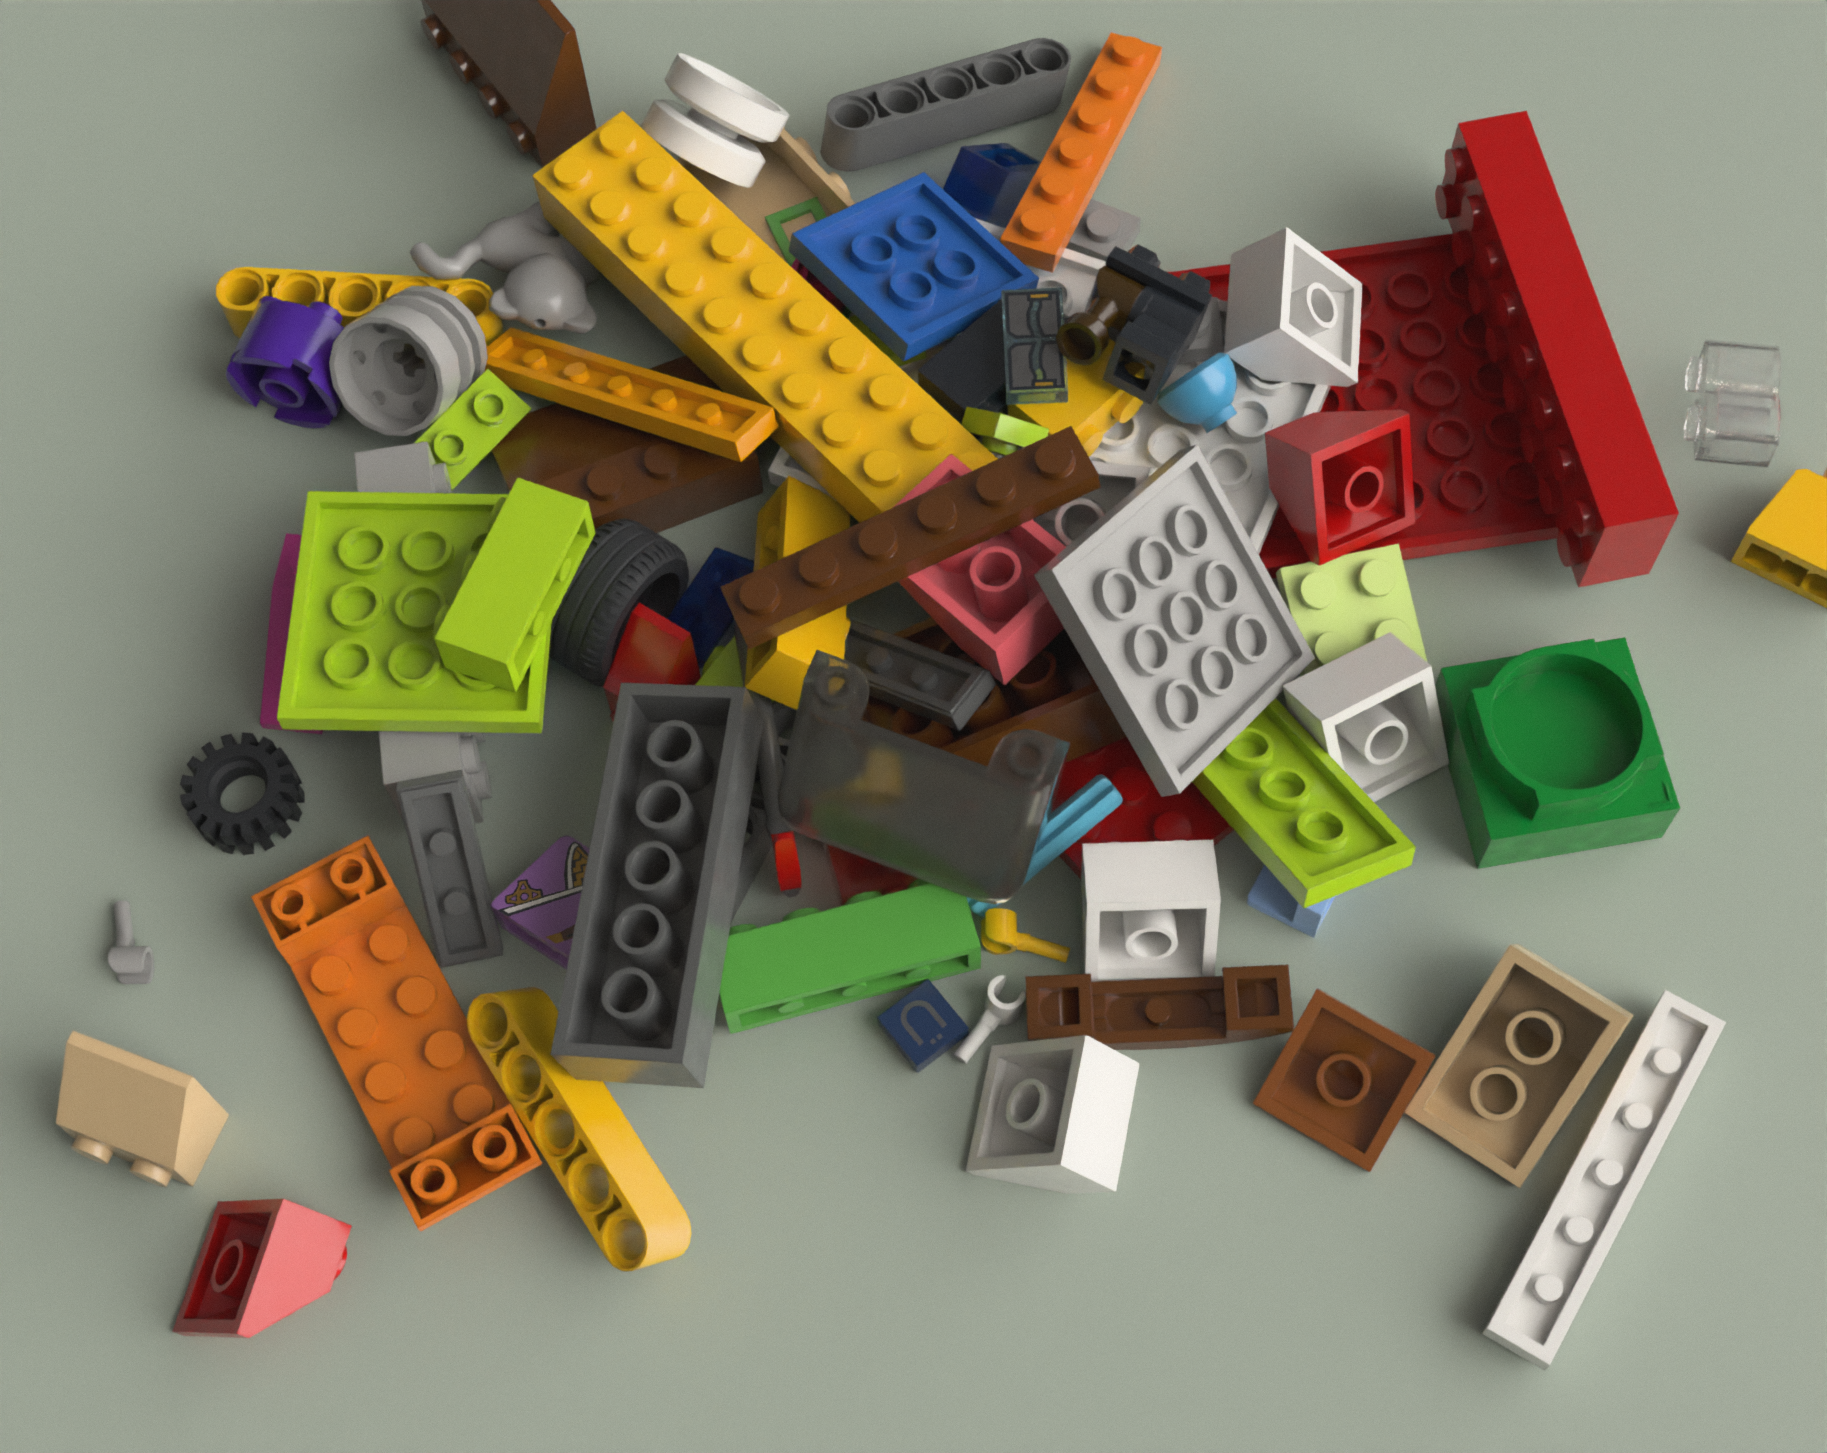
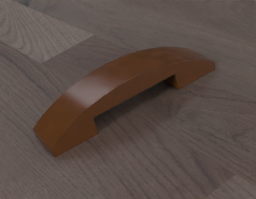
(1162, 1012)

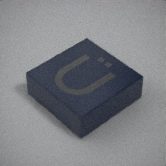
(923, 1025)

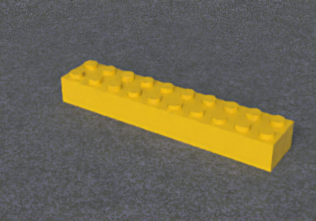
(749, 319)

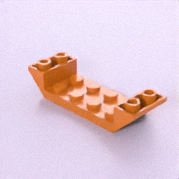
(396, 1032)

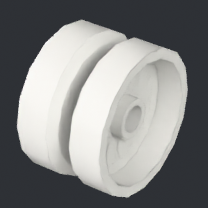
(711, 127)

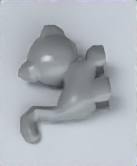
(544, 271)

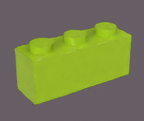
(514, 584)

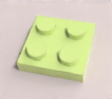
(1351, 603)

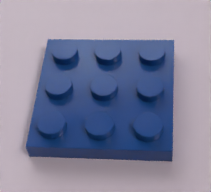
(910, 264)

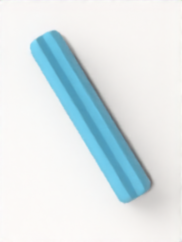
(1067, 825)

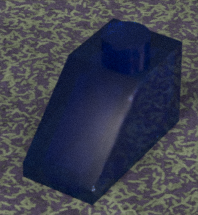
(990, 180)

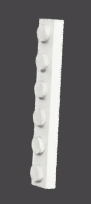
(1603, 1180)

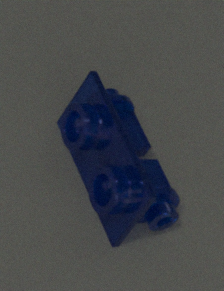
(703, 605)

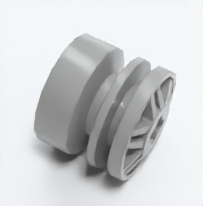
(407, 360)

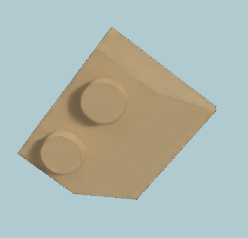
(136, 1112)

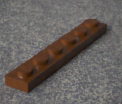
(910, 537)

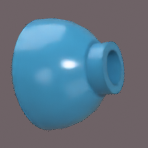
(1203, 394)

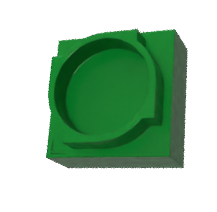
(1554, 752)

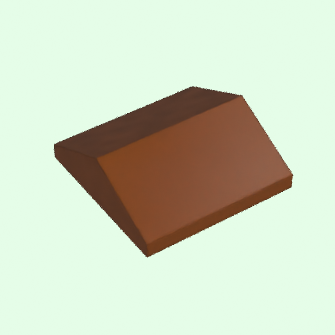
(1344, 1079)

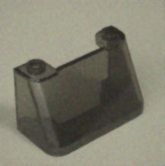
(910, 801)

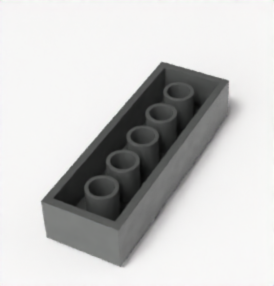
(659, 886)

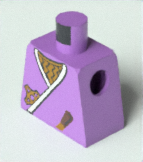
(545, 900)

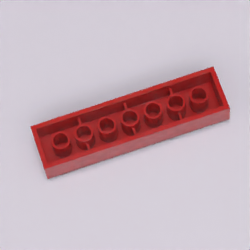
(1554, 352)

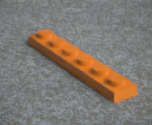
(1081, 151)

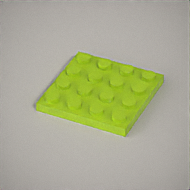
(366, 615)

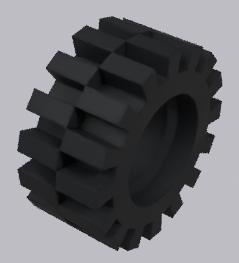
(221, 769)

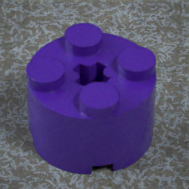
(287, 360)

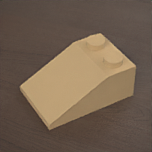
(1518, 1063)

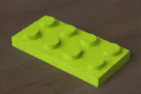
(1301, 810)

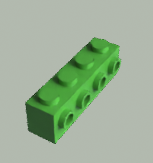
(846, 954)

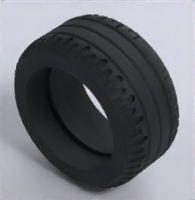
(618, 571)

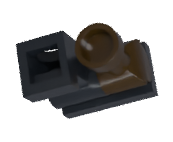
(1151, 311)

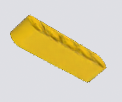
(345, 291)
(579, 1132)

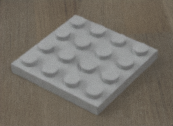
(1176, 619)

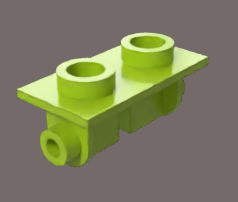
(474, 425)

